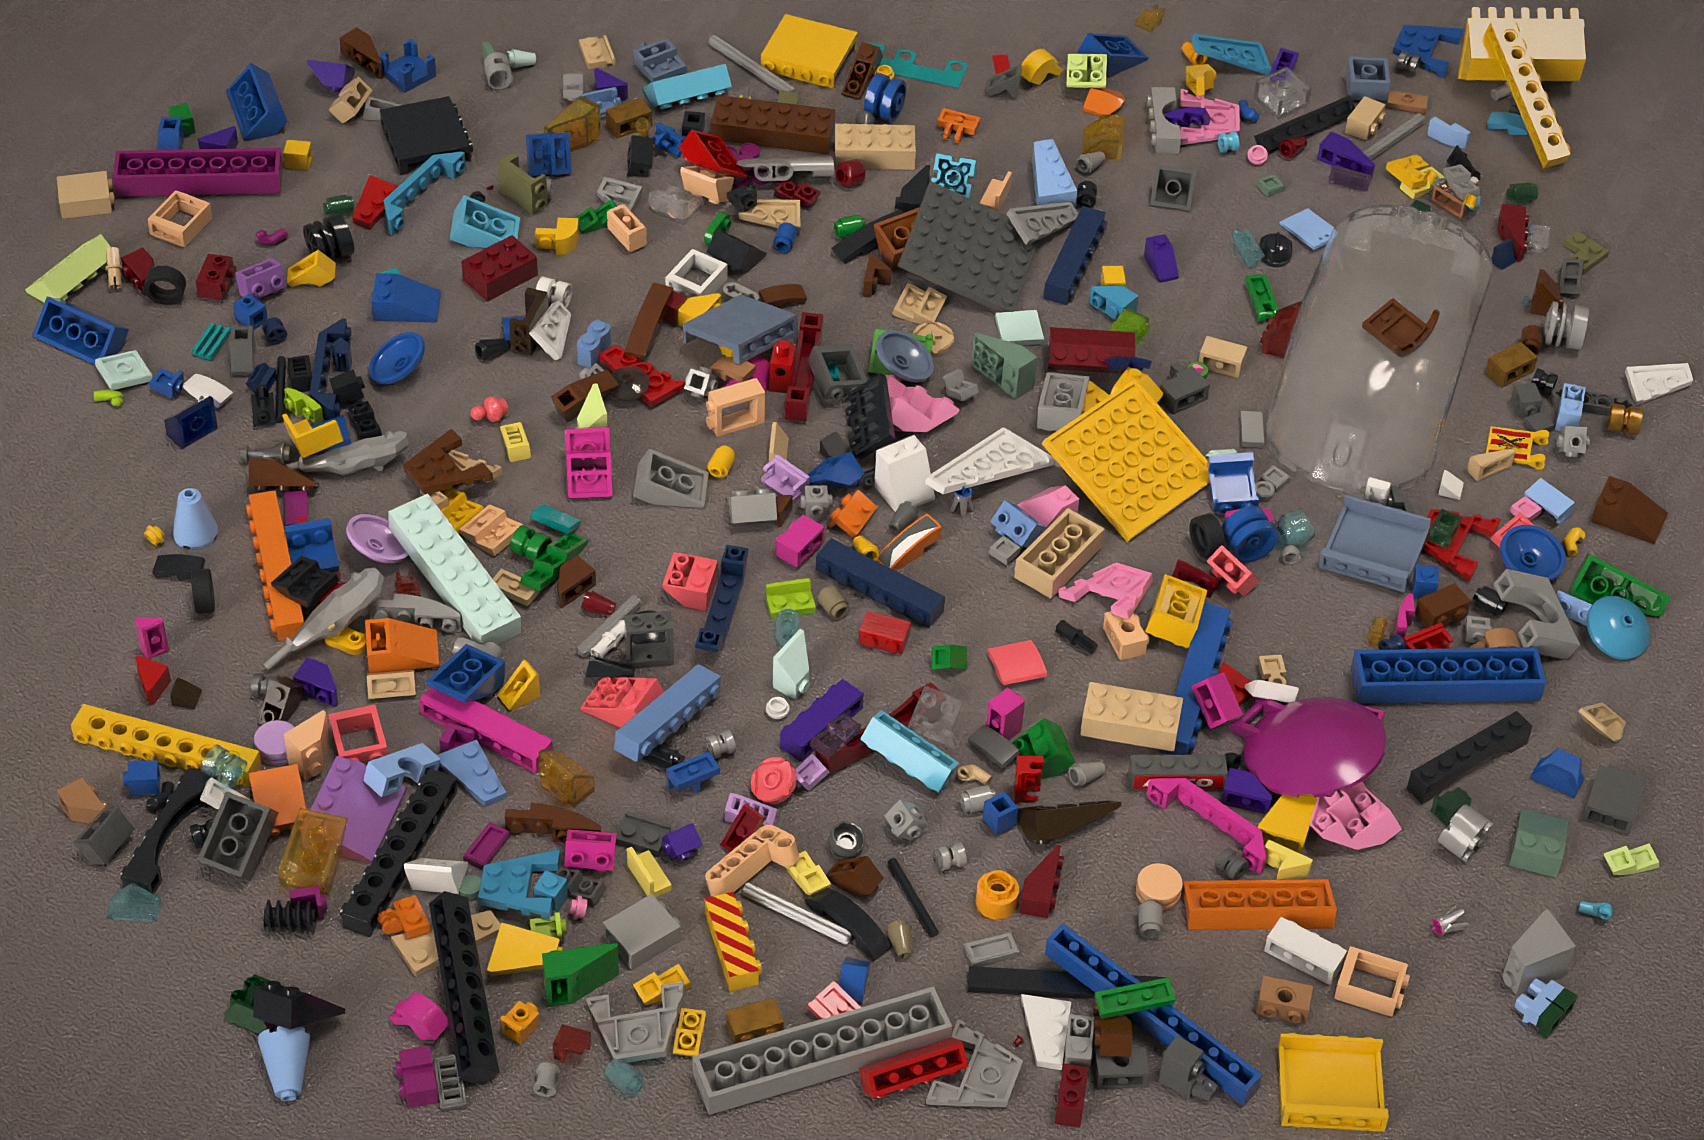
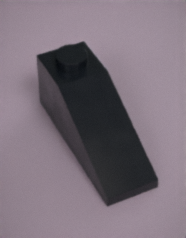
(913, 191)

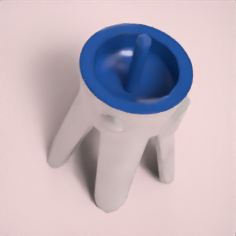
(962, 496)

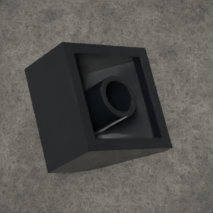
(734, 252)

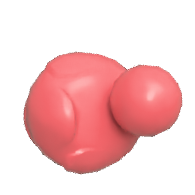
(492, 409)

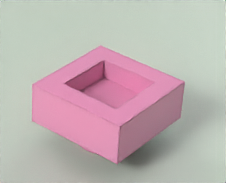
(1527, 508)

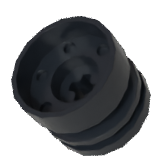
(330, 237)

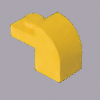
(1038, 65)
(562, 239)

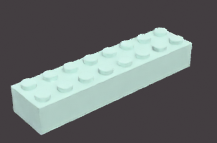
(454, 571)

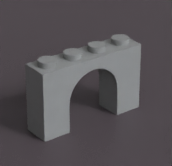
(1554, 634)

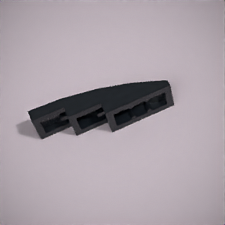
(860, 241)

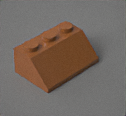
(892, 236)

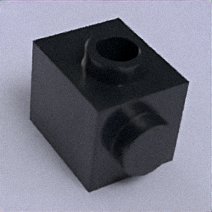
(347, 387)

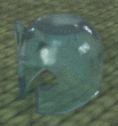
(1294, 528)

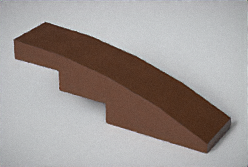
(648, 320)

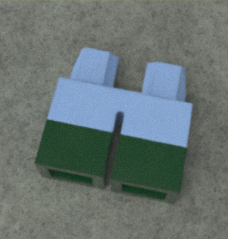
(1549, 1006)

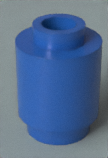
(785, 237)

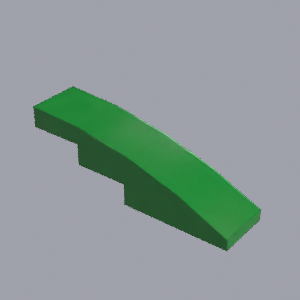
(547, 566)

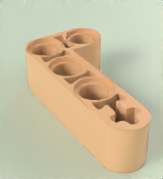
(748, 858)

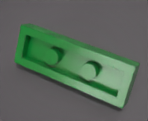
(1135, 998)

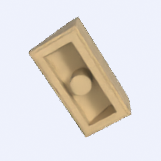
(778, 442)

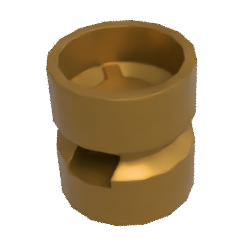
(1625, 419)

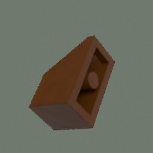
(1544, 293)
(574, 580)
(855, 876)

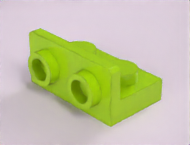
(790, 595)

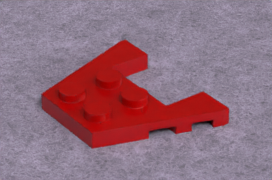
(1461, 565)

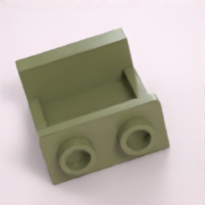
(520, 187)

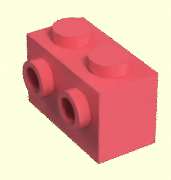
(1233, 571)

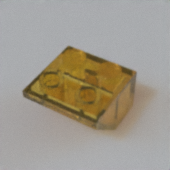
(565, 777)

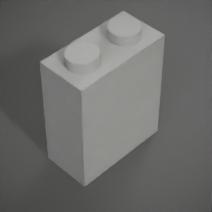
(642, 931)

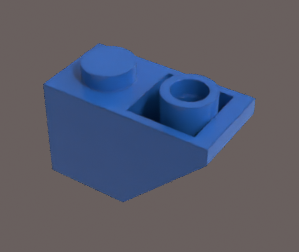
(170, 133)

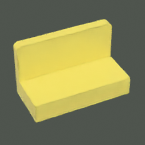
(648, 873)

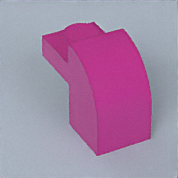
(421, 1015)

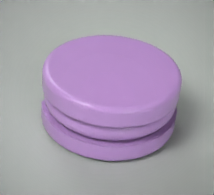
(271, 743)

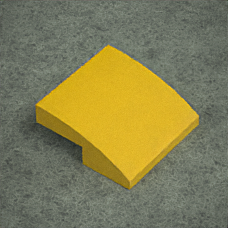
(459, 509)

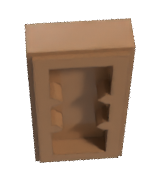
(1407, 102)

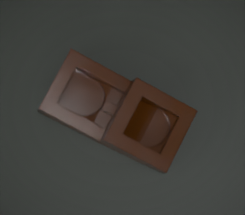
(782, 294)

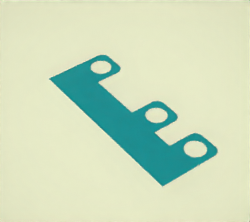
(908, 69)

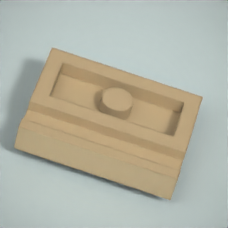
(596, 52)

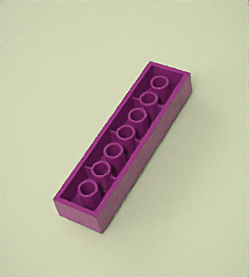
(198, 172)

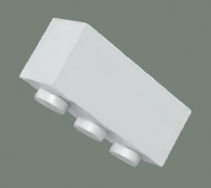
(1305, 950)

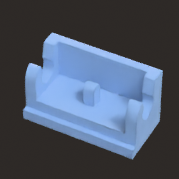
(1551, 500)

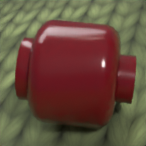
(850, 173)

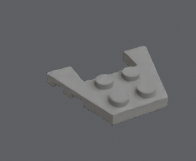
(639, 1034)
(988, 1078)

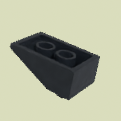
(290, 1006)

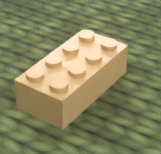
(876, 145)
(1059, 553)
(1131, 716)

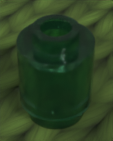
(1522, 192)
(339, 204)

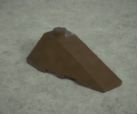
(1049, 823)

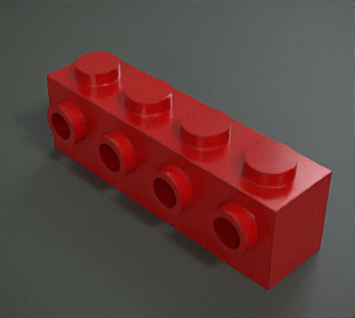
(913, 1067)

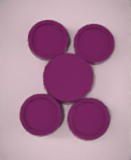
(747, 151)

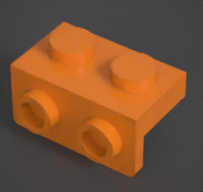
(853, 513)

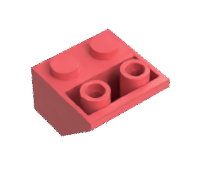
(691, 580)

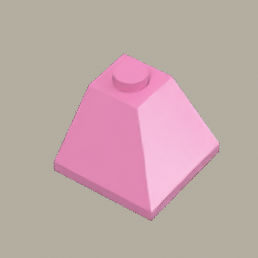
(1050, 504)

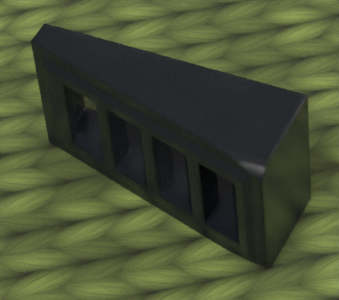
(300, 375)
(607, 668)

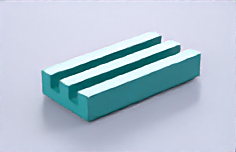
(208, 339)

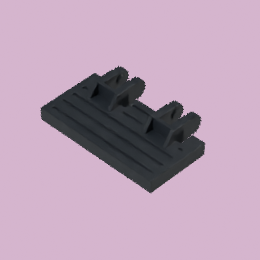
(870, 417)

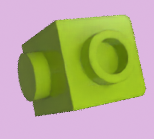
(554, 927)

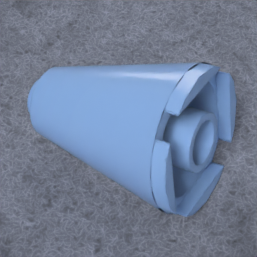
(193, 521)
(285, 1059)

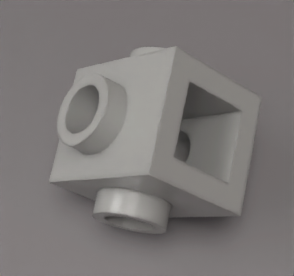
(694, 382)
(1580, 437)
(816, 502)
(906, 820)

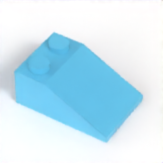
(481, 224)

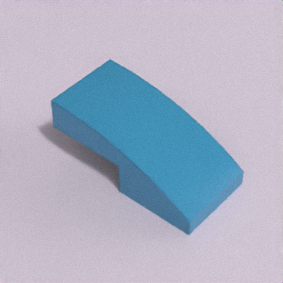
(1509, 121)

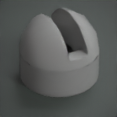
(1291, 555)

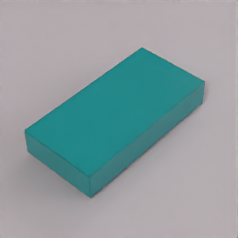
(555, 519)

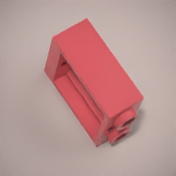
(357, 720)

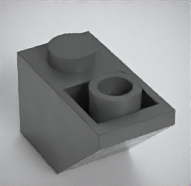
(242, 350)

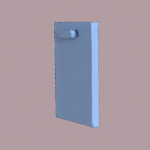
(1308, 228)

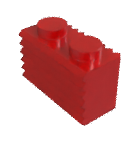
(884, 632)

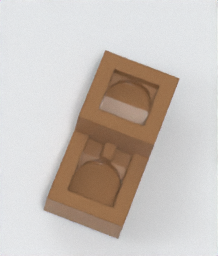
(726, 368)

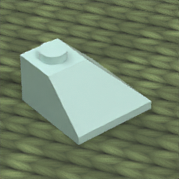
(792, 667)

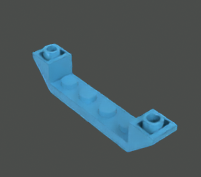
(447, 164)

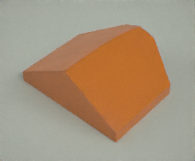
(1103, 101)

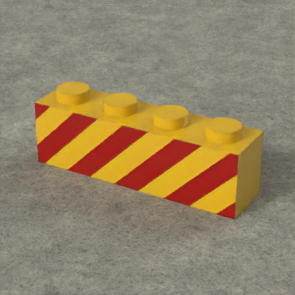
(731, 941)

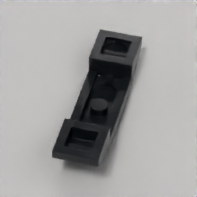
(854, 919)

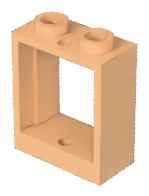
(163, 228)
(732, 395)
(1378, 966)

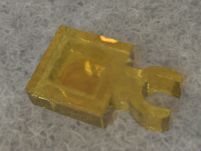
(1150, 19)

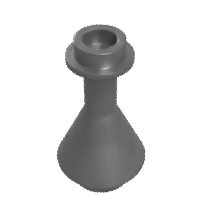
(278, 452)

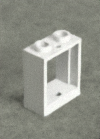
(703, 262)

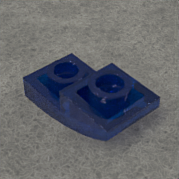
(1121, 362)

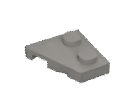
(620, 192)

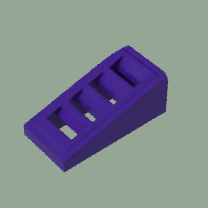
(1285, 55)

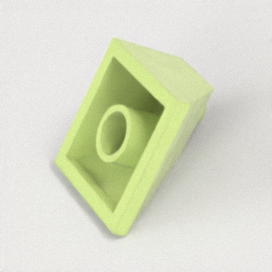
(593, 411)

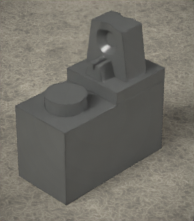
(1184, 388)
(1184, 1070)

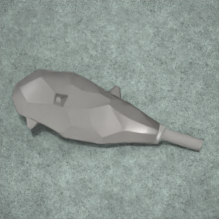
(356, 456)
(356, 598)

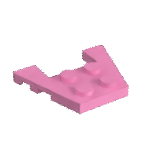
(1223, 118)
(1114, 581)

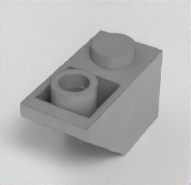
(1079, 1040)

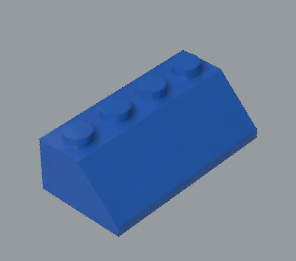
(256, 104)
(78, 330)

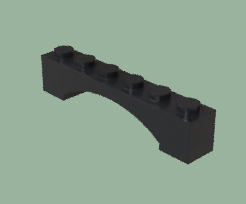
(1437, 773)
(144, 867)

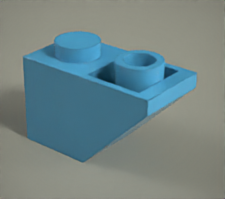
(1113, 299)

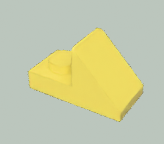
(1290, 863)

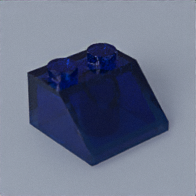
(192, 422)

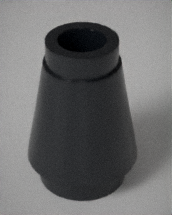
(490, 347)

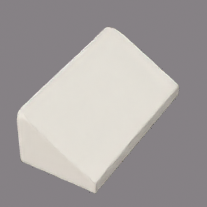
(1272, 691)

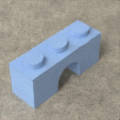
(387, 772)

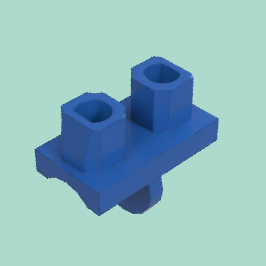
(667, 139)

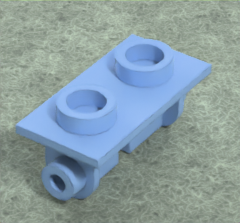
(1574, 607)

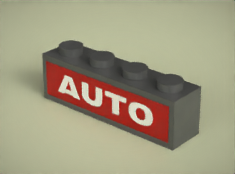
(1204, 771)

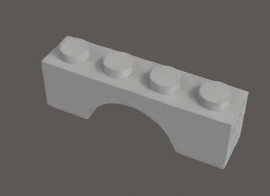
(1164, 134)

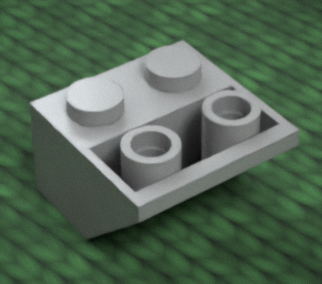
(752, 506)

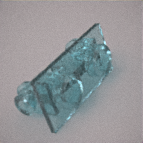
(1247, 247)

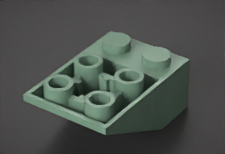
(1005, 364)

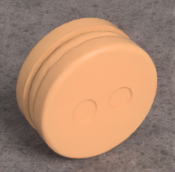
(1159, 884)

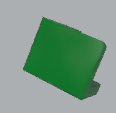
(949, 657)

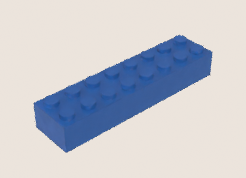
(1447, 675)

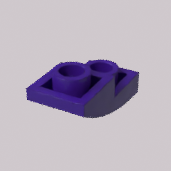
(1186, 116)

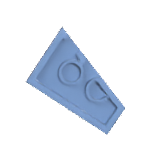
(474, 772)

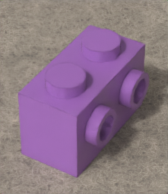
(261, 279)

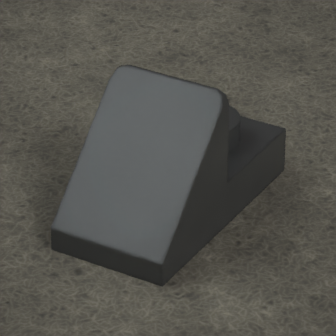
(1005, 80)

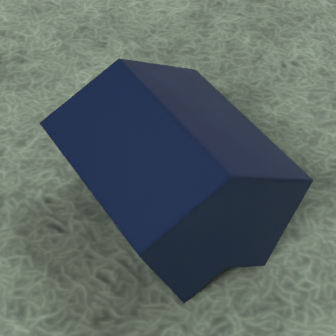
(343, 362)
(262, 375)

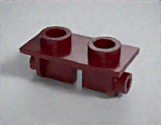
(1190, 573)

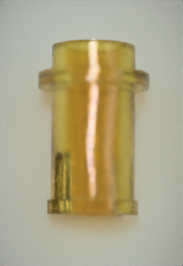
(642, 127)
(1377, 631)

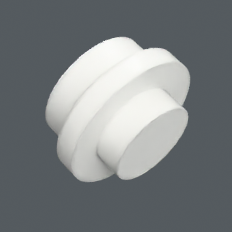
(777, 708)

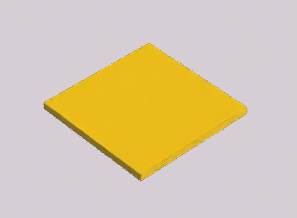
(1130, 459)

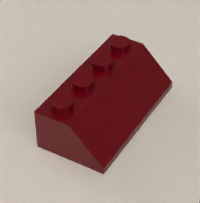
(1087, 349)

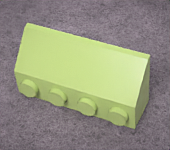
(71, 271)

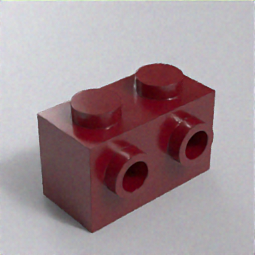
(215, 276)

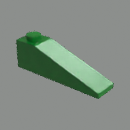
(1599, 579)

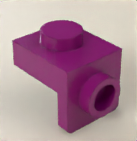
(310, 894)

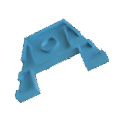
(508, 884)

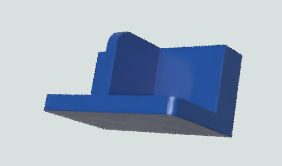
(692, 772)

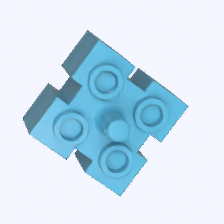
(955, 175)

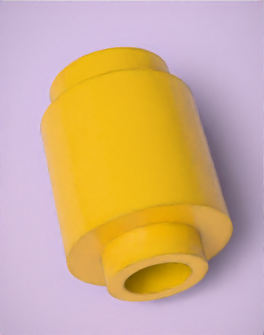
(721, 461)

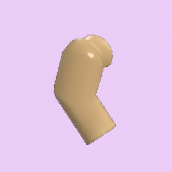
(973, 772)

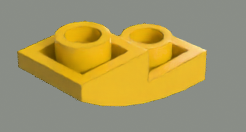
(689, 1032)

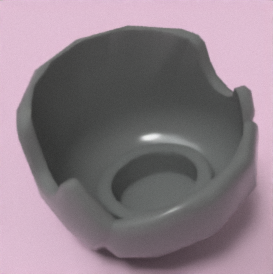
(846, 839)

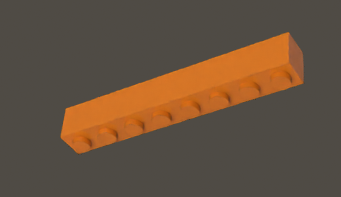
(275, 559)

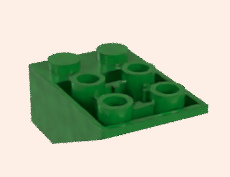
(577, 972)

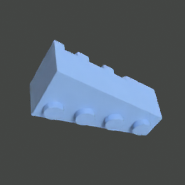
(1051, 176)

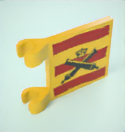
(1520, 442)

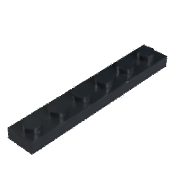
(1306, 123)

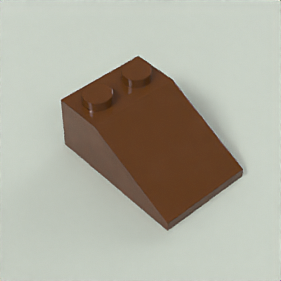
(1628, 511)

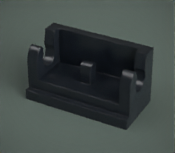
(639, 156)

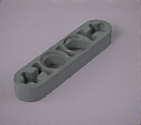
(1592, 401)

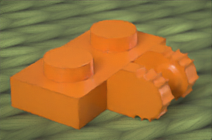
(958, 122)
(405, 916)

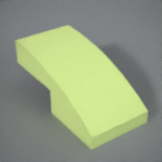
(1631, 861)

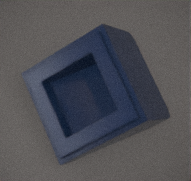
(1503, 255)

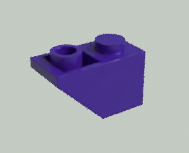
(317, 682)

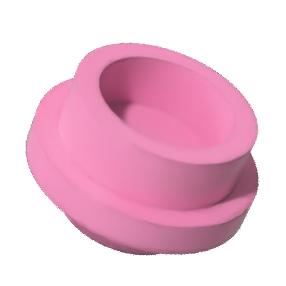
(1257, 154)
(578, 907)

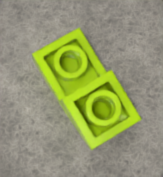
(303, 404)

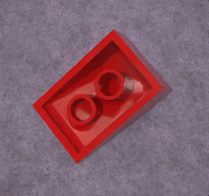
(710, 153)

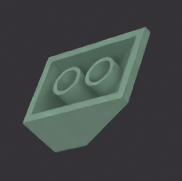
(1539, 843)

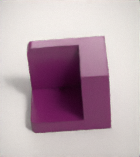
(455, 736)

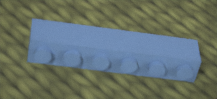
(667, 713)

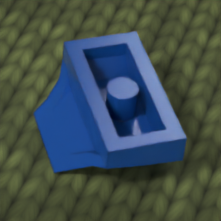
(1560, 772)

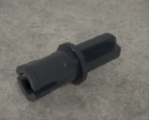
(1076, 636)

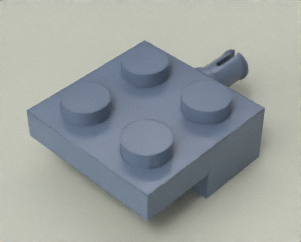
(658, 60)

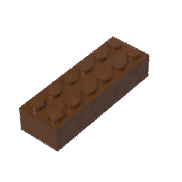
(773, 124)

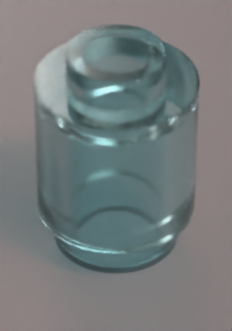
(624, 1076)

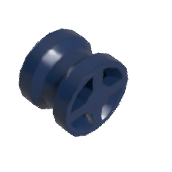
(274, 330)
(1395, 642)

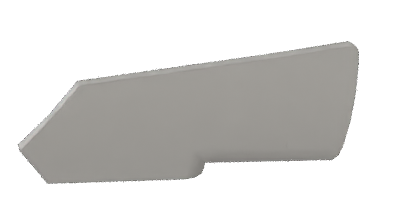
(819, 166)

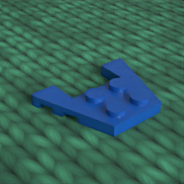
(1422, 42)

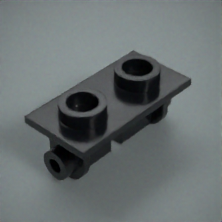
(1460, 158)
(263, 406)
(663, 757)

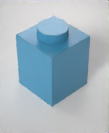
(552, 887)

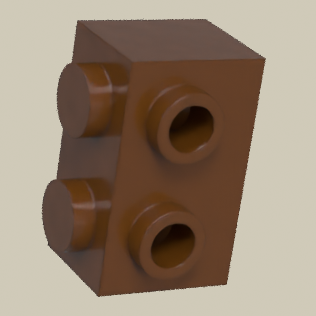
(1443, 606)

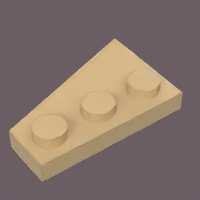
(774, 213)

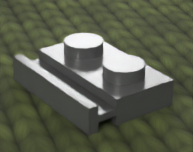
(641, 833)

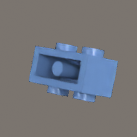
(1017, 524)

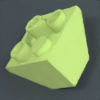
(1086, 70)

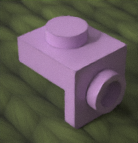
(810, 773)

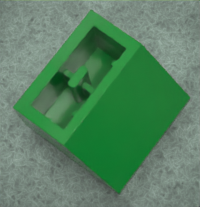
(1049, 741)

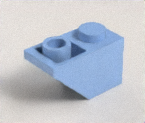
(1570, 406)

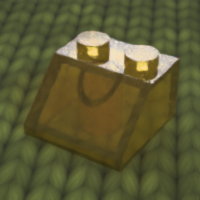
(1105, 136)

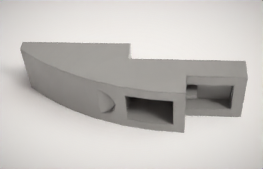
(418, 611)

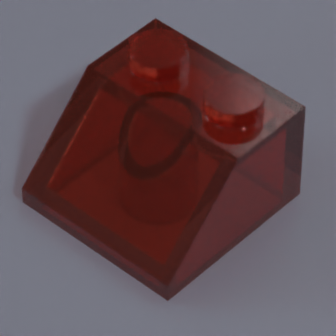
(1279, 330)

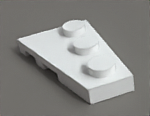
(552, 330)
(1047, 1028)

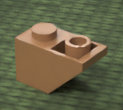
(80, 801)

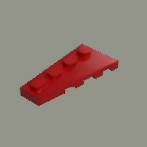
(661, 384)

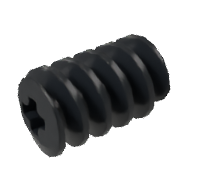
(290, 917)

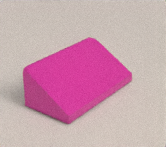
(151, 636)

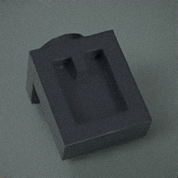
(742, 198)

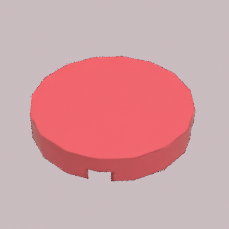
(773, 780)

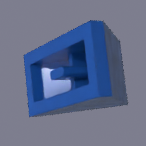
(854, 978)

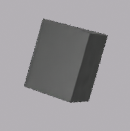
(1173, 187)

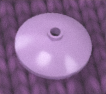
(374, 539)

